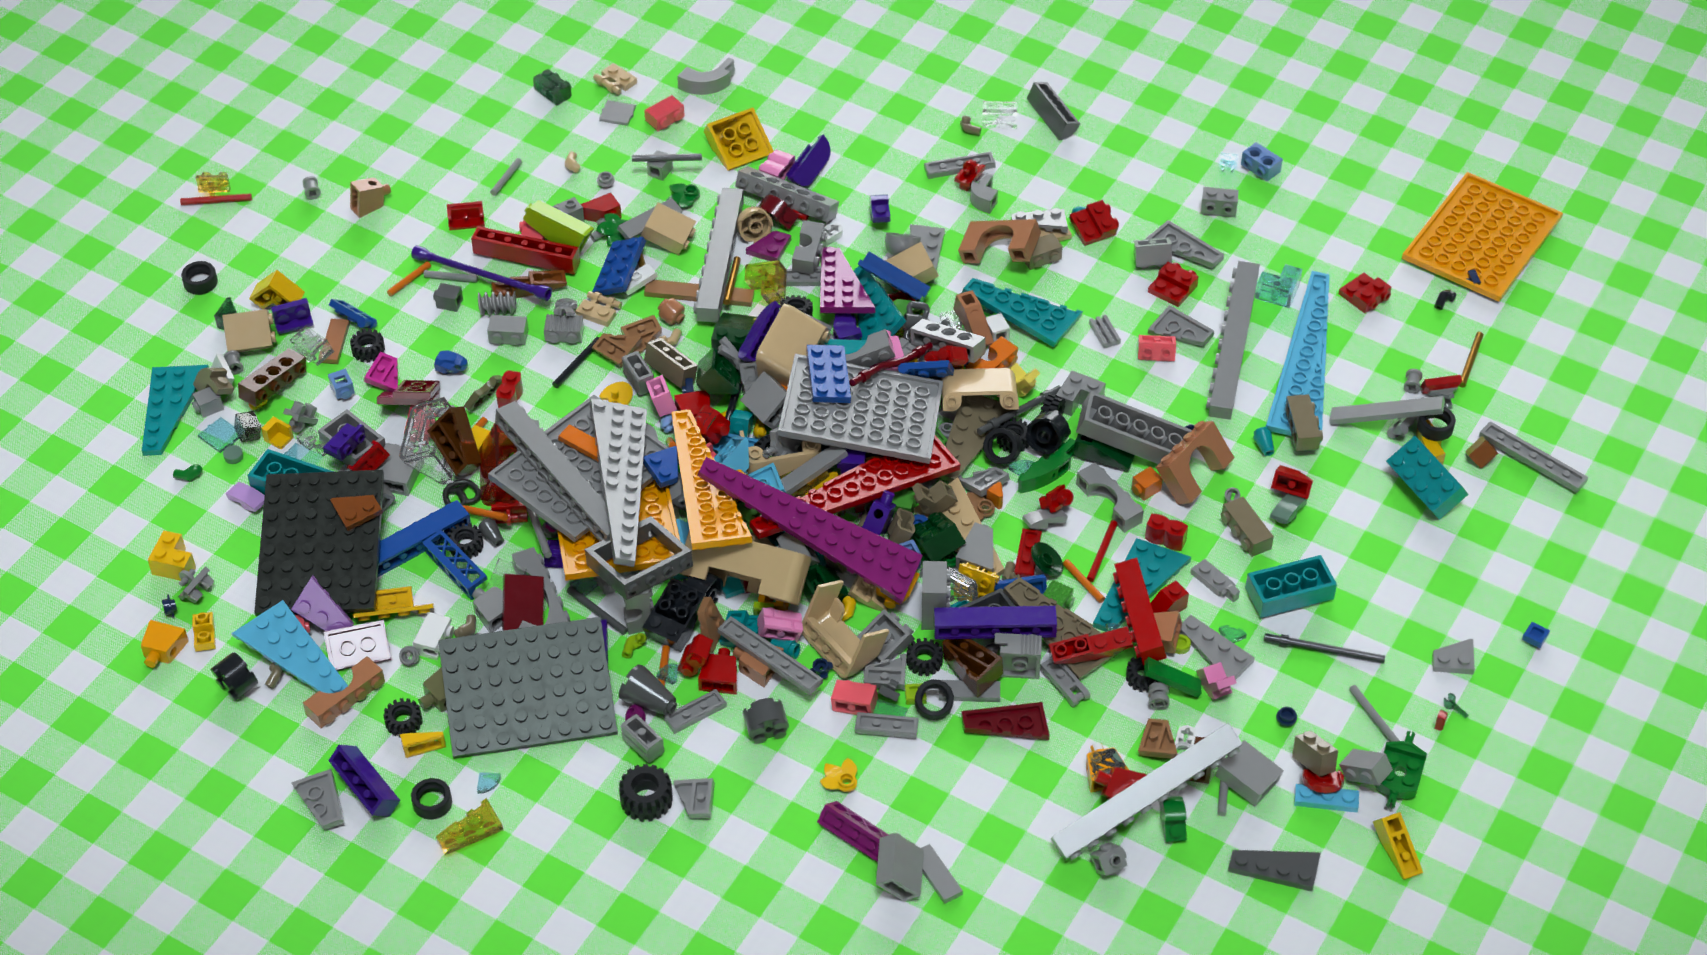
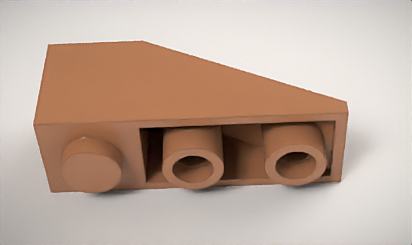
(972, 315)

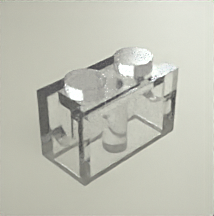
(311, 345)

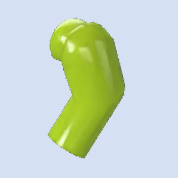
(632, 643)

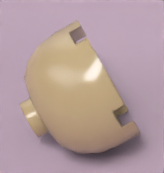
(754, 224)

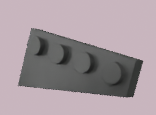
(1279, 867)

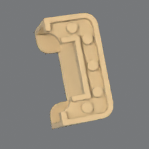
(786, 337)
(979, 382)

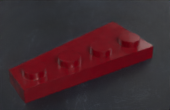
(1012, 721)

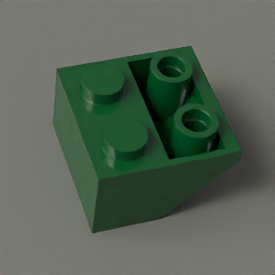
(819, 575)

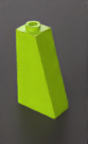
(557, 225)

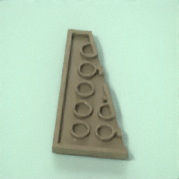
(963, 438)
(1068, 623)

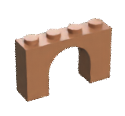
(981, 234)
(1175, 466)

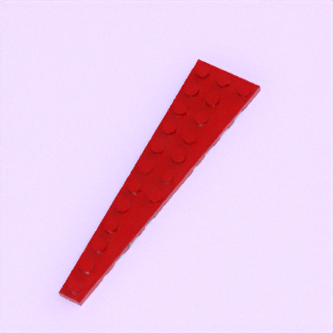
(869, 482)

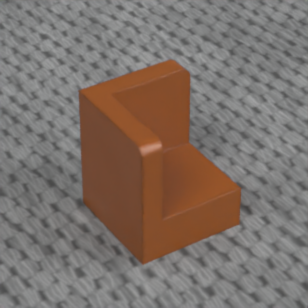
(1481, 452)

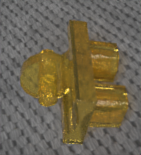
(213, 183)

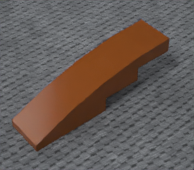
(552, 279)

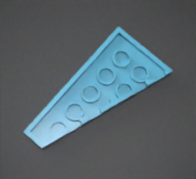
(288, 645)

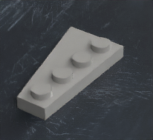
(932, 241)

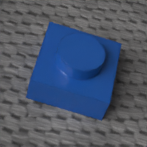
(1536, 635)

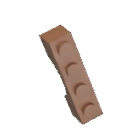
(325, 707)

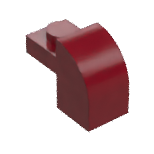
(779, 211)

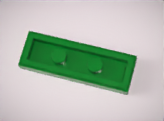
(1172, 677)

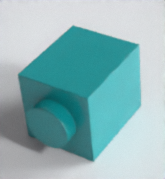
(740, 421)

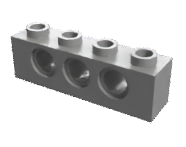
(943, 335)

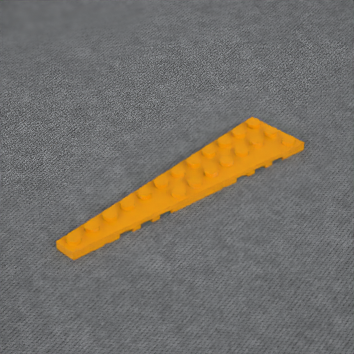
(710, 512)

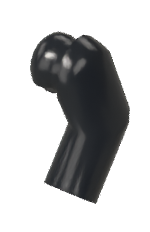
(1443, 297)

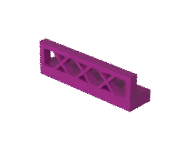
(852, 828)

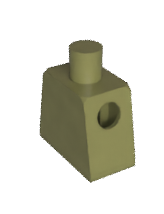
(434, 692)

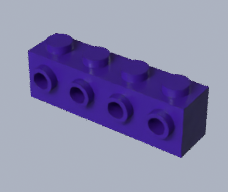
(364, 780)

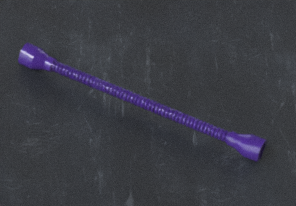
(540, 291)

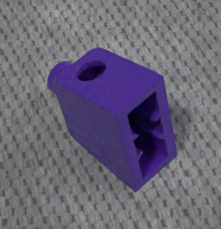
(876, 519)

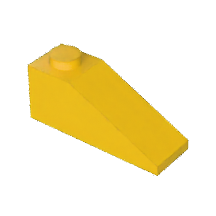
(1398, 845)

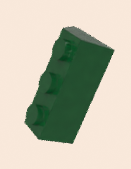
(717, 374)

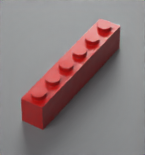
(525, 250)
(1140, 611)

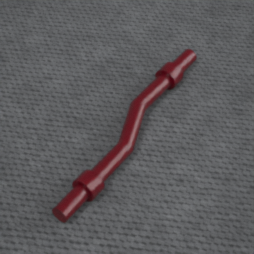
(865, 375)

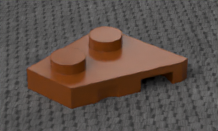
(356, 509)

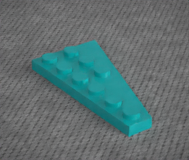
(1026, 311)
(886, 313)
(168, 400)
(1157, 567)

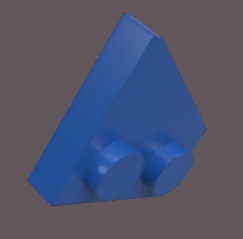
(663, 466)

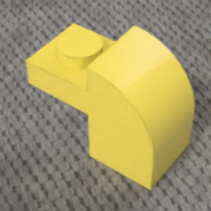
(1024, 381)

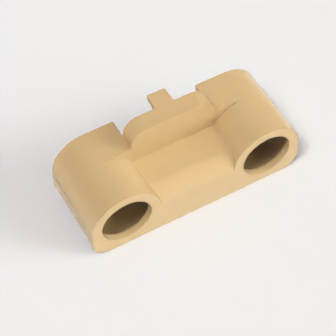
(767, 568)

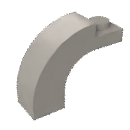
(706, 82)

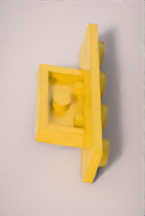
(394, 601)

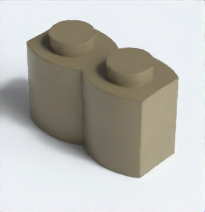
(901, 527)

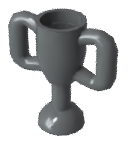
(912, 319)

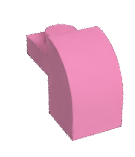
(1215, 680)

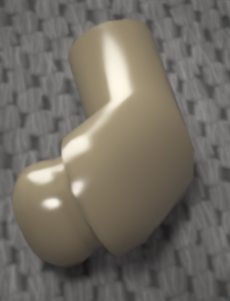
(1009, 571)
(468, 628)
(275, 675)

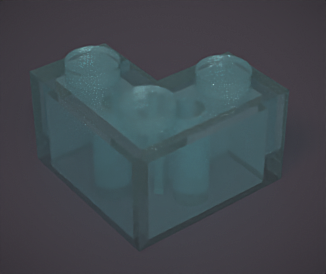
(1279, 289)

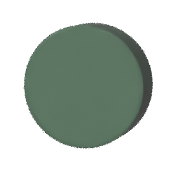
(233, 454)

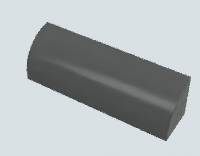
(1052, 110)

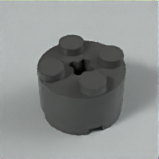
(765, 720)

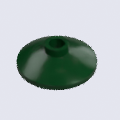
(1047, 559)

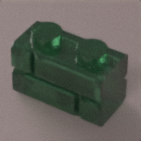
(552, 87)

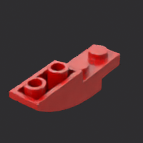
(1092, 647)

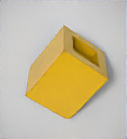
(277, 433)

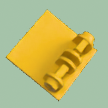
(984, 580)

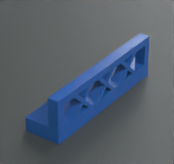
(894, 276)
(450, 569)

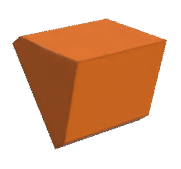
(995, 495)

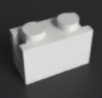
(433, 629)

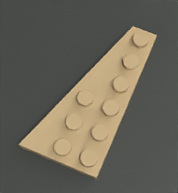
(964, 517)

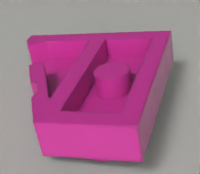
(383, 372)

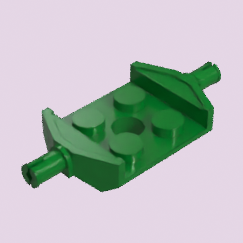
(1410, 760)

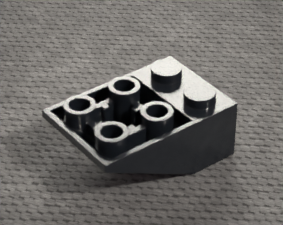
(674, 615)

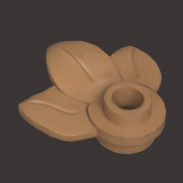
(982, 506)

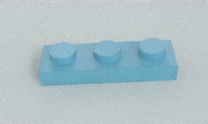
(1340, 800)

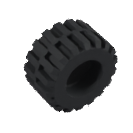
(645, 779)

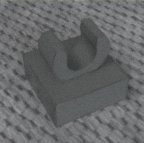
(889, 691)

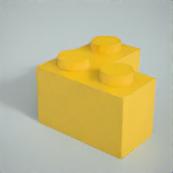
(275, 289)
(170, 557)

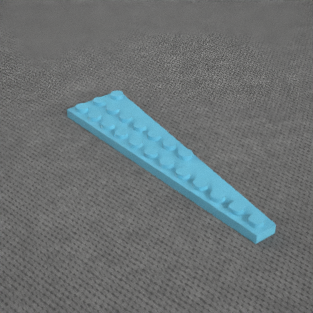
(1306, 356)

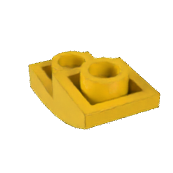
(203, 631)

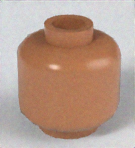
(671, 311)

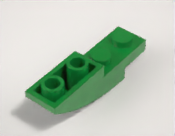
(1047, 470)

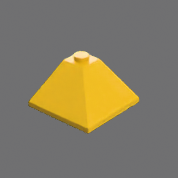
(738, 139)

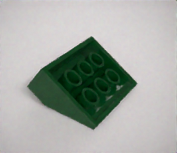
(733, 327)

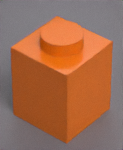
(1146, 483)

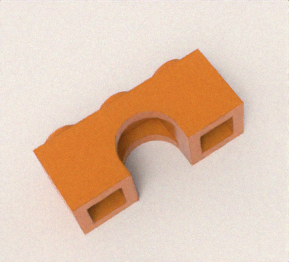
(1001, 353)

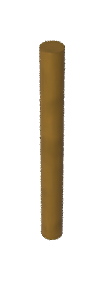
(731, 282)
(1471, 358)

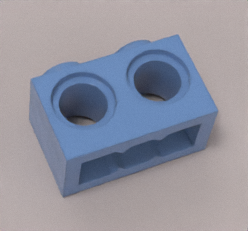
(1261, 161)

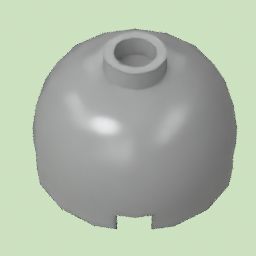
(898, 242)

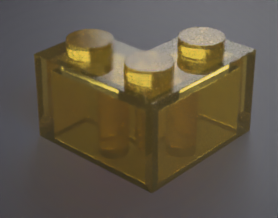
(769, 278)

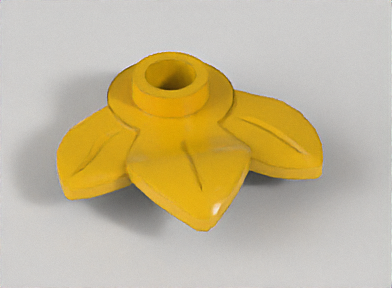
(837, 776)

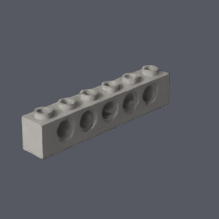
(795, 196)

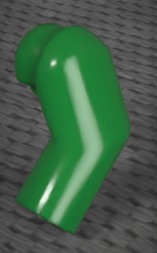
(188, 474)

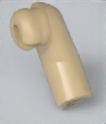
(570, 162)
(673, 339)

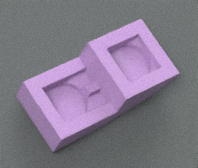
(246, 495)

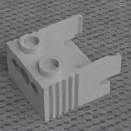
(1020, 655)

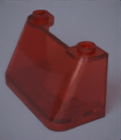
(492, 453)

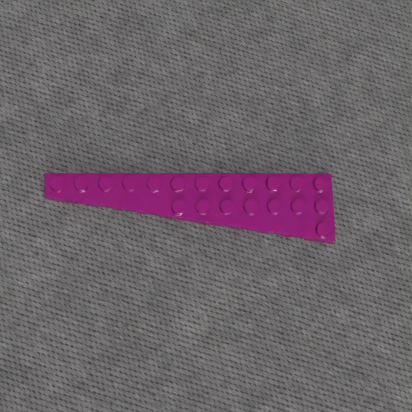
(858, 549)

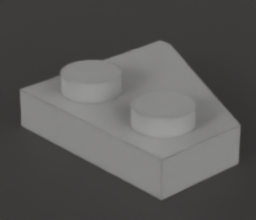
(883, 672)
(696, 796)

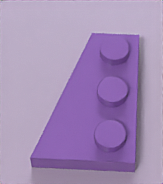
(319, 608)

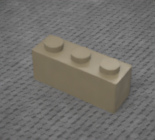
(670, 362)
(1303, 422)
(1247, 526)

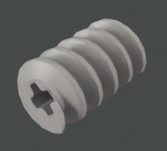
(497, 303)

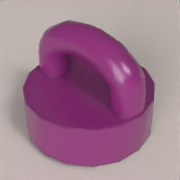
(634, 709)

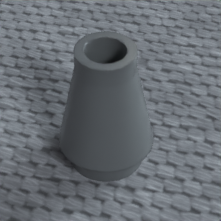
(491, 531)

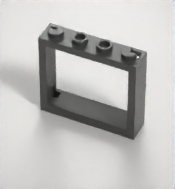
(648, 528)

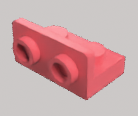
(1156, 348)

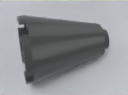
(647, 692)

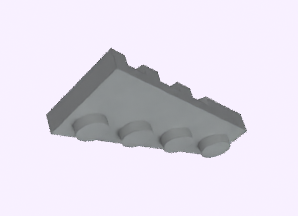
(1188, 245)
(1216, 647)

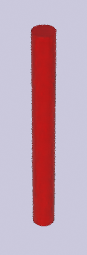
(216, 199)
(1102, 550)

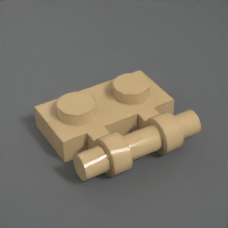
(615, 79)
(598, 313)

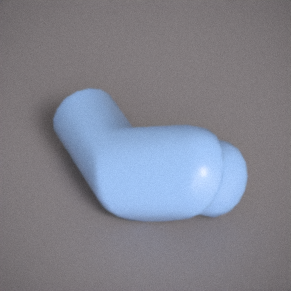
(665, 423)

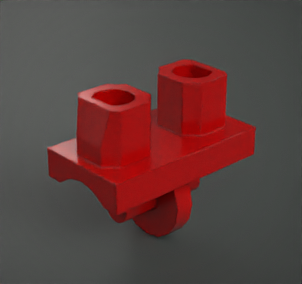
(969, 173)
(1056, 498)
(516, 512)

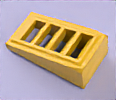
(420, 743)

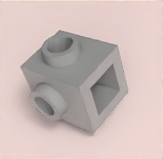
(1109, 859)

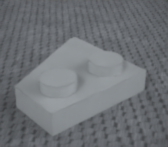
(984, 480)
(1455, 658)

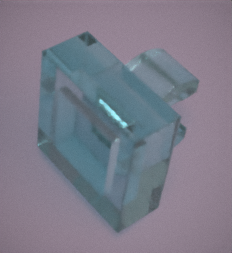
(1228, 159)

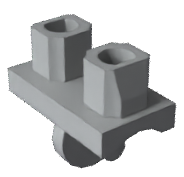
(301, 414)
(190, 591)

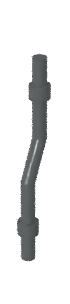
(996, 422)

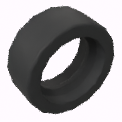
(196, 268)
(1435, 433)
(987, 445)
(936, 684)
(434, 811)

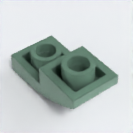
(1287, 508)

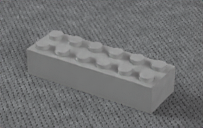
(1128, 428)

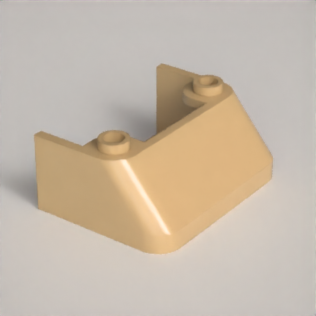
(783, 463)
(833, 638)

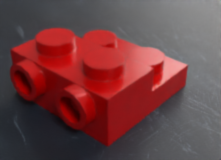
(1094, 222)
(1174, 284)
(1366, 292)

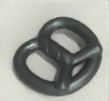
(464, 483)

